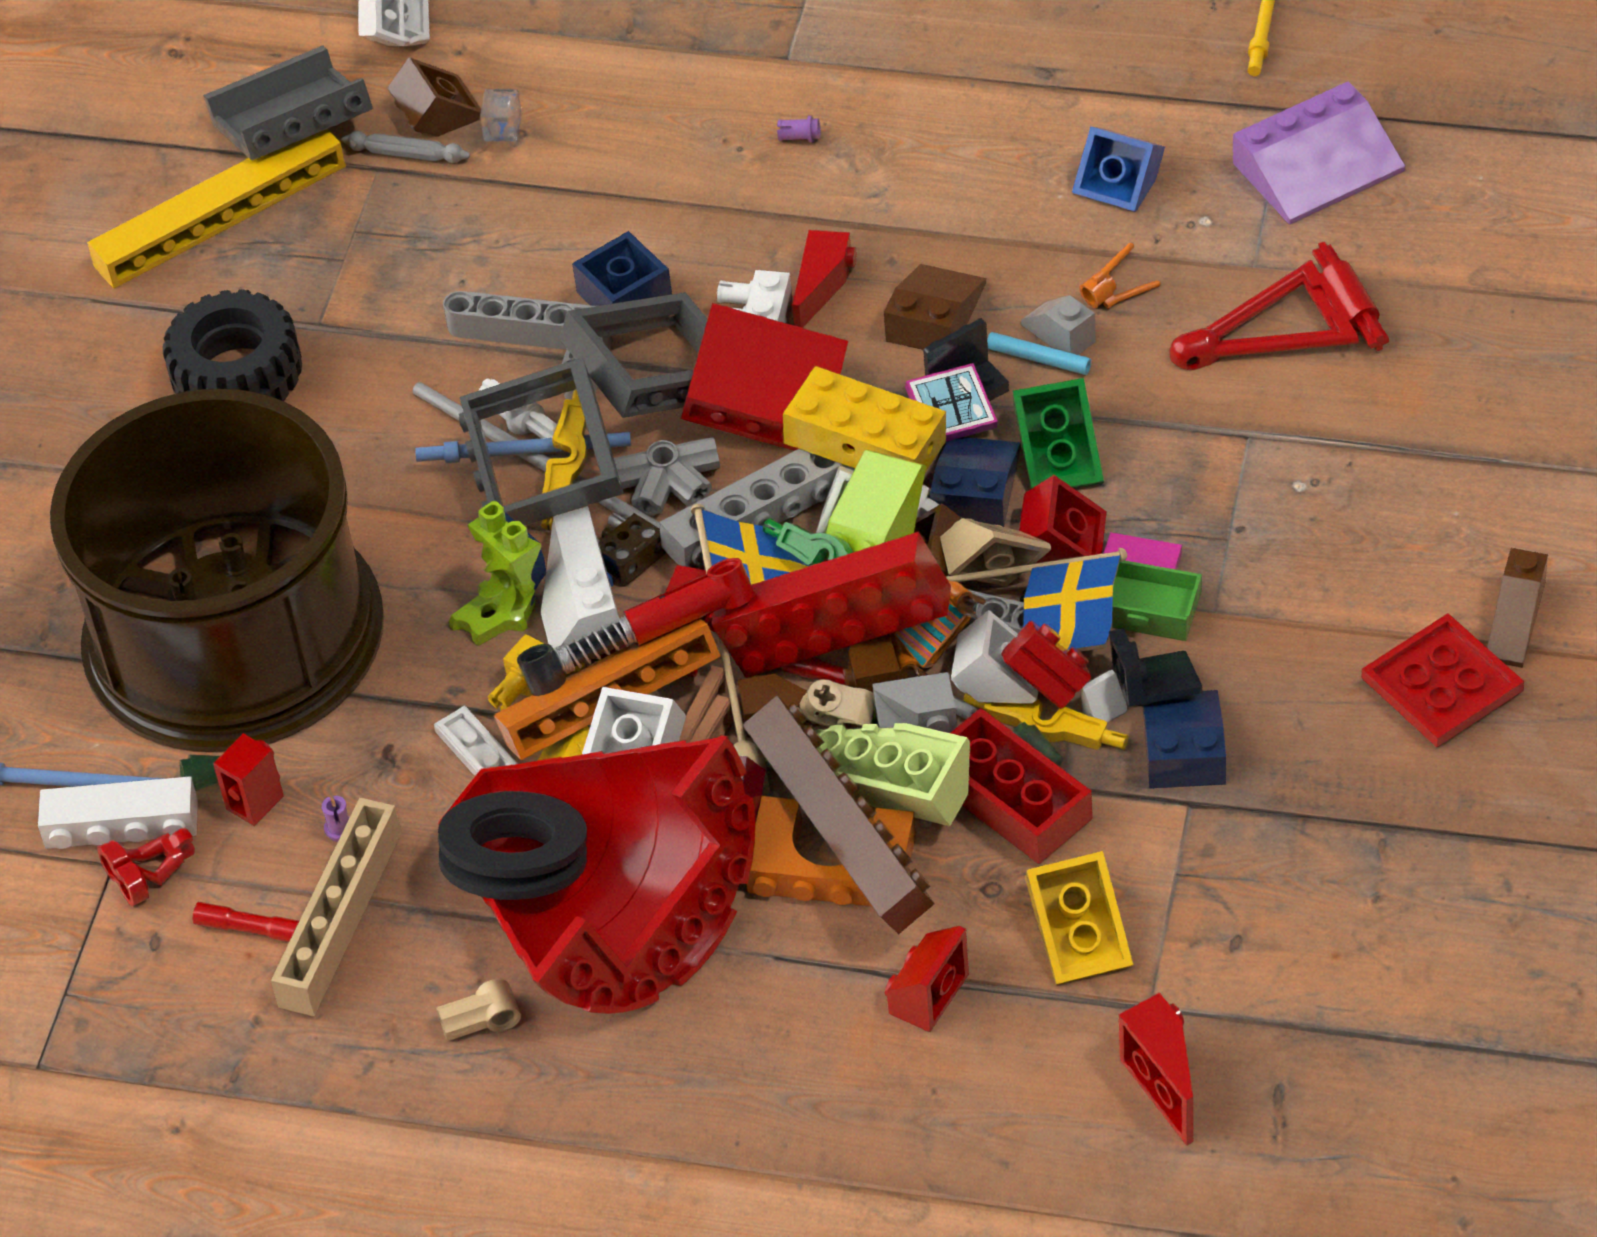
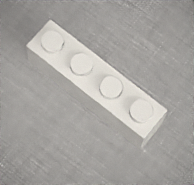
(116, 812)

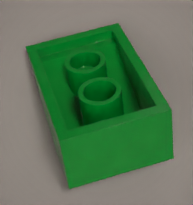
(1058, 433)

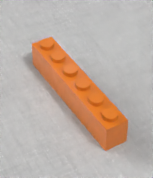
(638, 669)

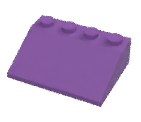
(1316, 153)

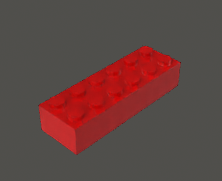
(835, 605)

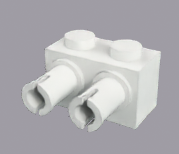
(765, 295)

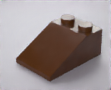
(930, 305)

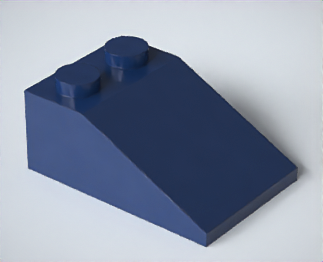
(976, 478)
(1185, 742)

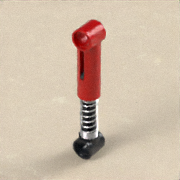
(722, 587)

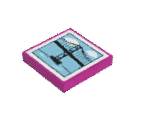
(960, 395)

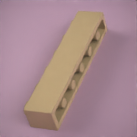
(336, 907)

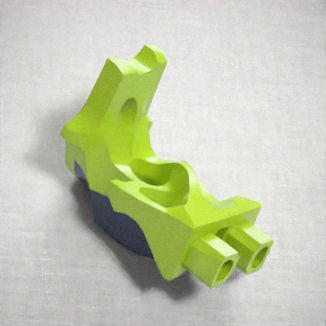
(515, 571)

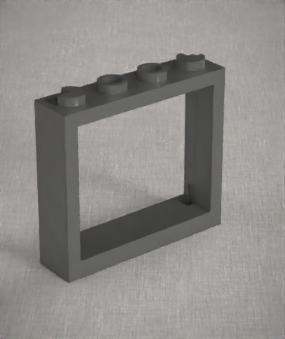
(524, 392)
(642, 395)

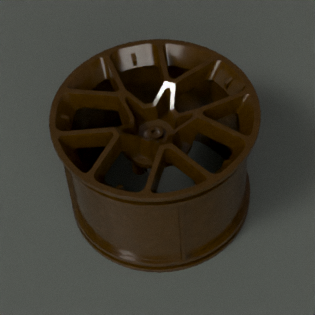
(237, 637)

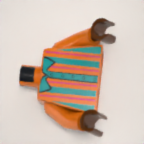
(928, 641)

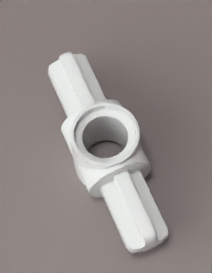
(526, 418)

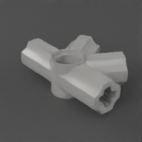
(678, 475)

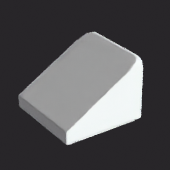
(1103, 697)

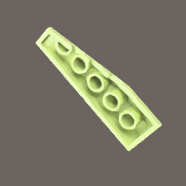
(903, 767)

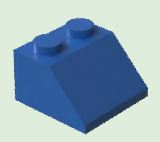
(1117, 168)

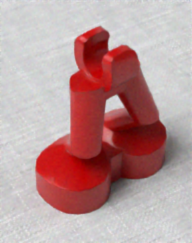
(131, 877)

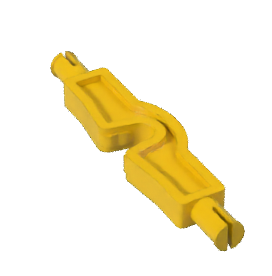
(569, 438)
(1063, 726)

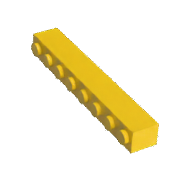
(213, 207)

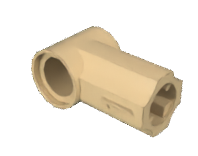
(489, 1008)

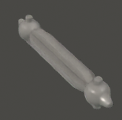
(405, 147)

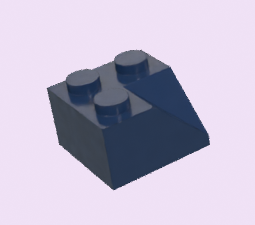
(621, 273)

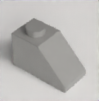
(1063, 324)

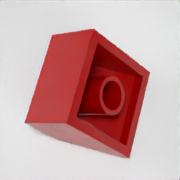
(1063, 519)
(929, 978)

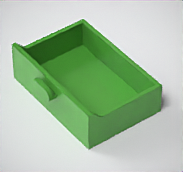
(1155, 600)

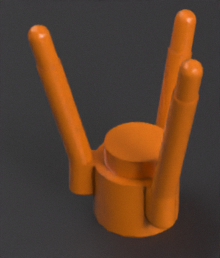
(1101, 286)

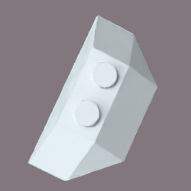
(394, 21)

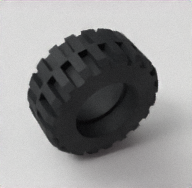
(227, 324)

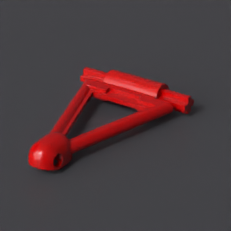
(1335, 293)

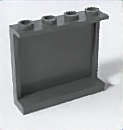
(286, 103)

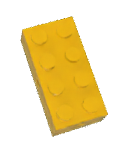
(846, 417)

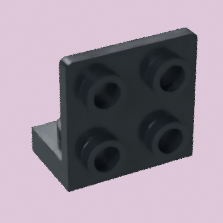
(963, 348)
(1151, 677)

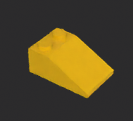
(1078, 917)

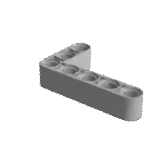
(511, 321)

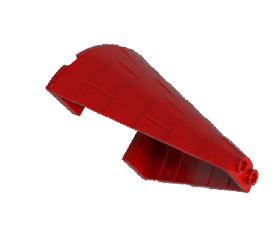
(659, 876)

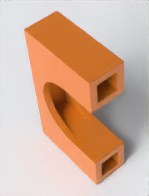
(784, 873)

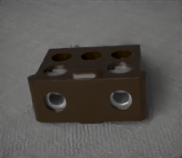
(630, 546)

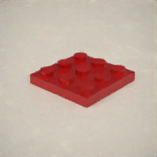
(1442, 680)

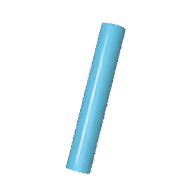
(1039, 353)

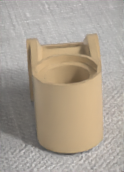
(838, 705)

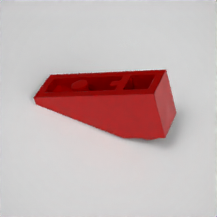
(821, 272)

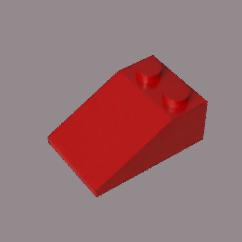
(1156, 1057)

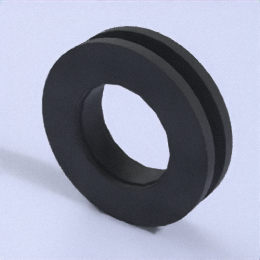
(518, 873)

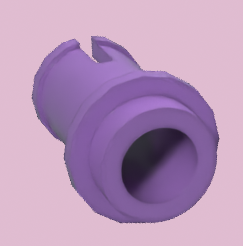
(799, 129)
(335, 817)

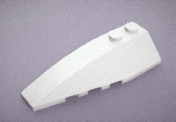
(576, 581)

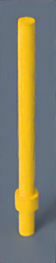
(1259, 45)

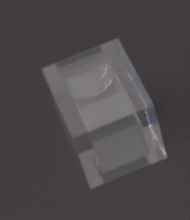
(501, 115)

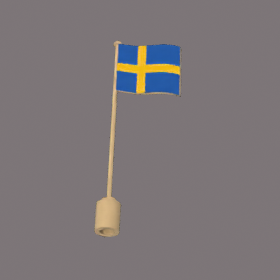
(762, 560)
(1068, 596)

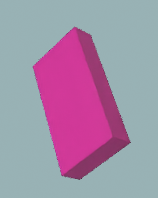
(1146, 550)

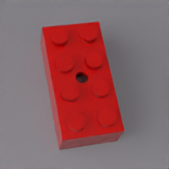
(1021, 789)

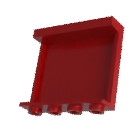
(753, 371)

